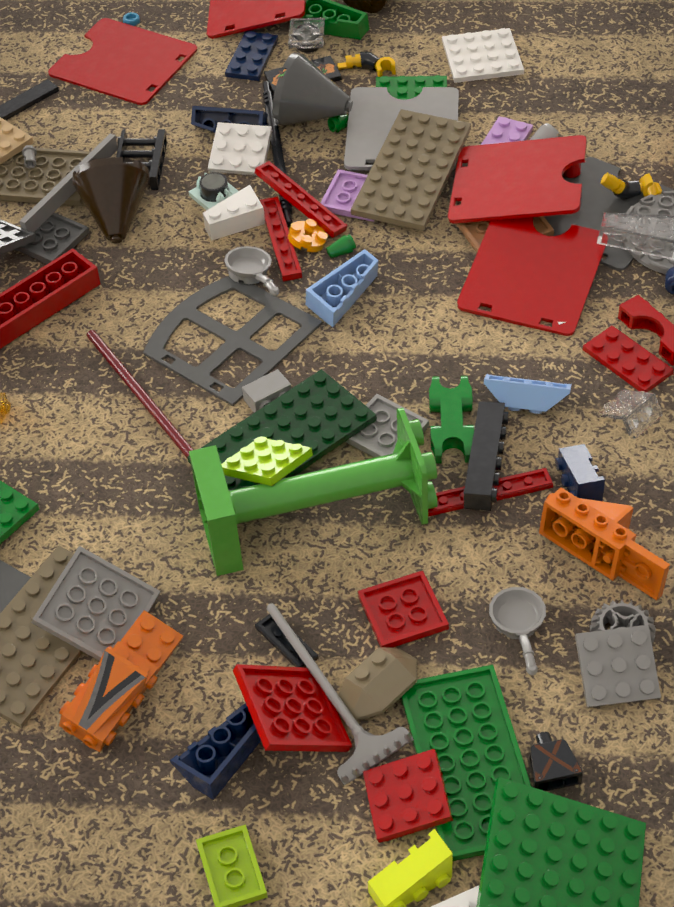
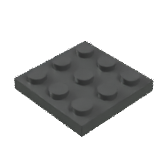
(55, 238)

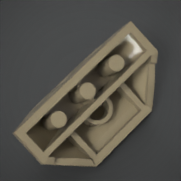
(378, 682)

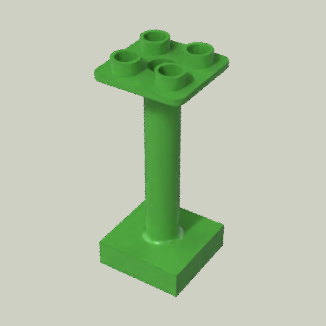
(225, 508)

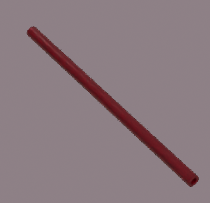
(140, 393)

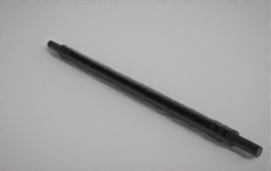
(276, 147)

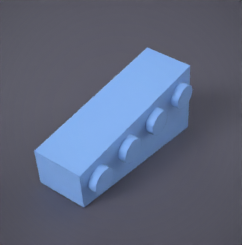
(342, 287)

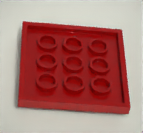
(291, 709)

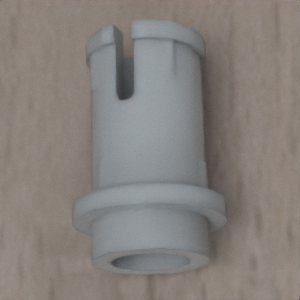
(29, 154)

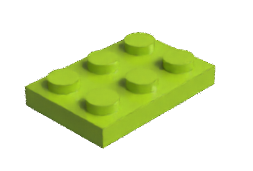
(231, 868)

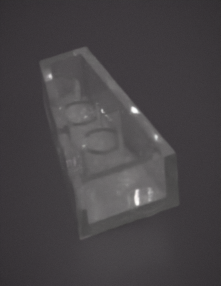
(638, 233)

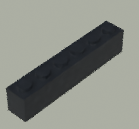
(484, 456)

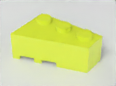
(414, 876)

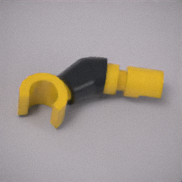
(369, 61)
(629, 189)

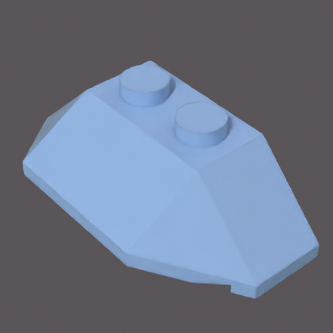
(526, 393)

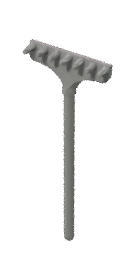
(369, 748)

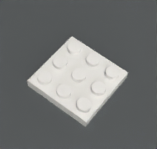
(239, 148)

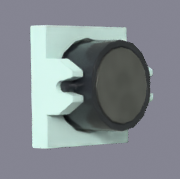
(211, 190)

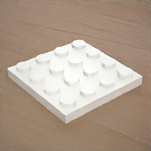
(482, 55)

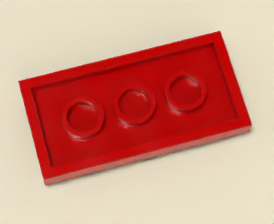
(628, 359)

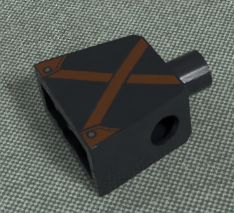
(553, 764)

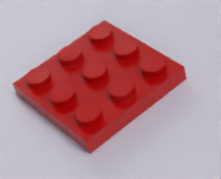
(403, 610)
(407, 796)

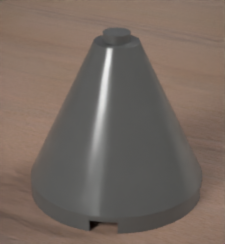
(307, 94)

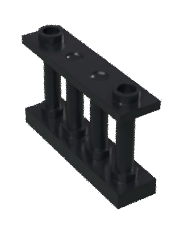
(157, 153)

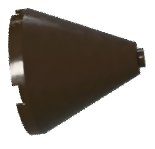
(112, 193)

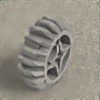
(622, 616)

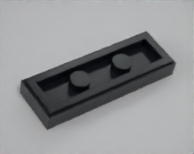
(275, 636)

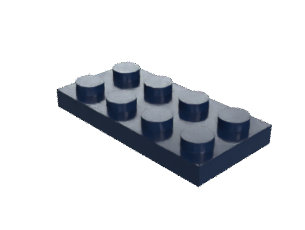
(251, 55)

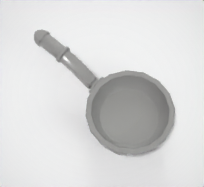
(250, 266)
(518, 615)

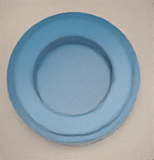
(131, 18)

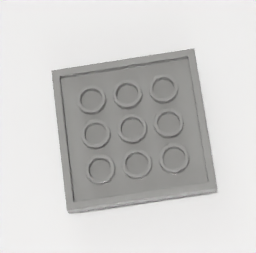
(93, 603)

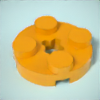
(307, 235)

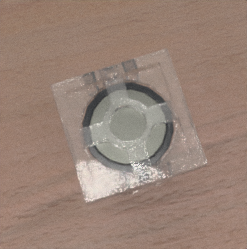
(307, 34)

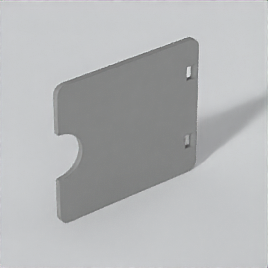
(376, 112)

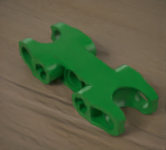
(450, 405)

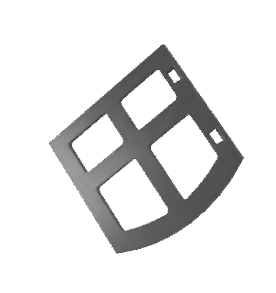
(233, 339)

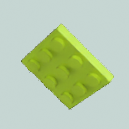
(266, 461)

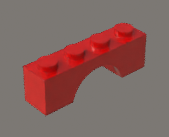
(639, 314)

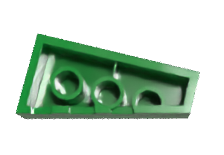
(339, 19)

